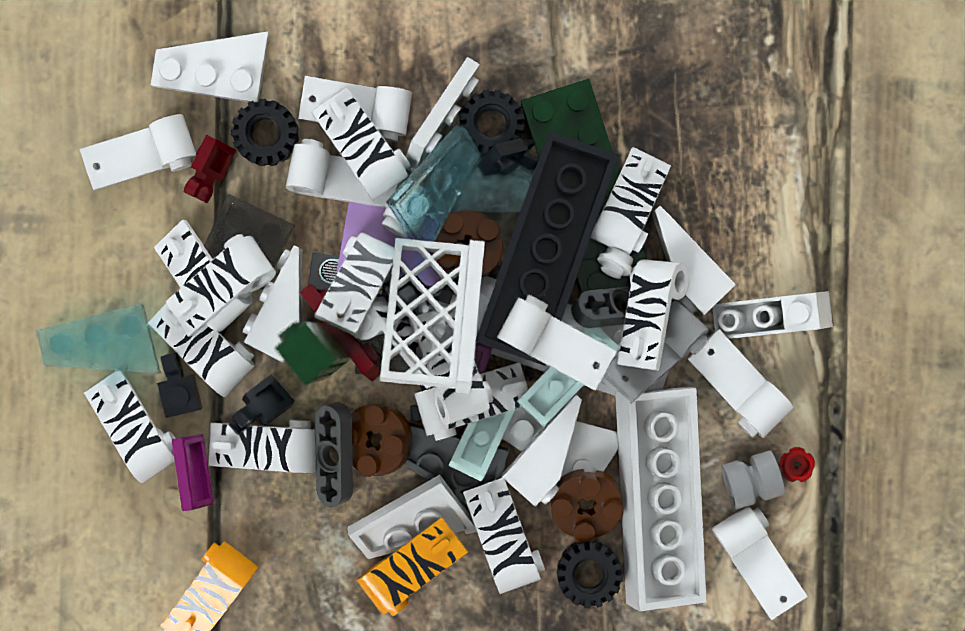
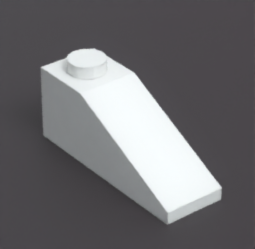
(706, 278)
(543, 459)

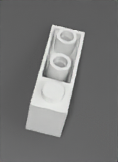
(281, 305)
(773, 315)

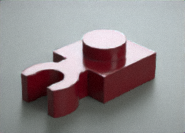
(210, 165)

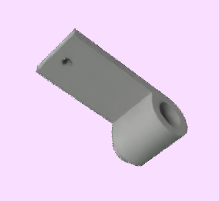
(682, 336)

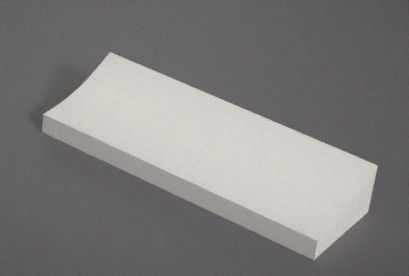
(661, 499)

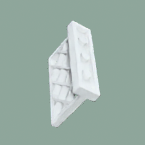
(465, 321)

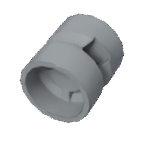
(754, 479)

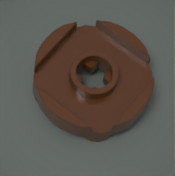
(477, 228)
(394, 445)
(588, 523)

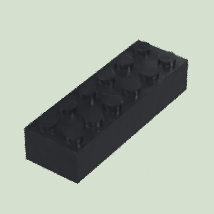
(550, 233)

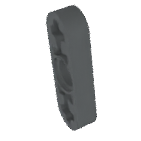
(594, 299)
(334, 479)

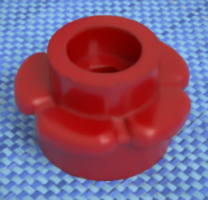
(806, 467)

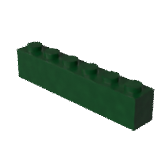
(311, 351)

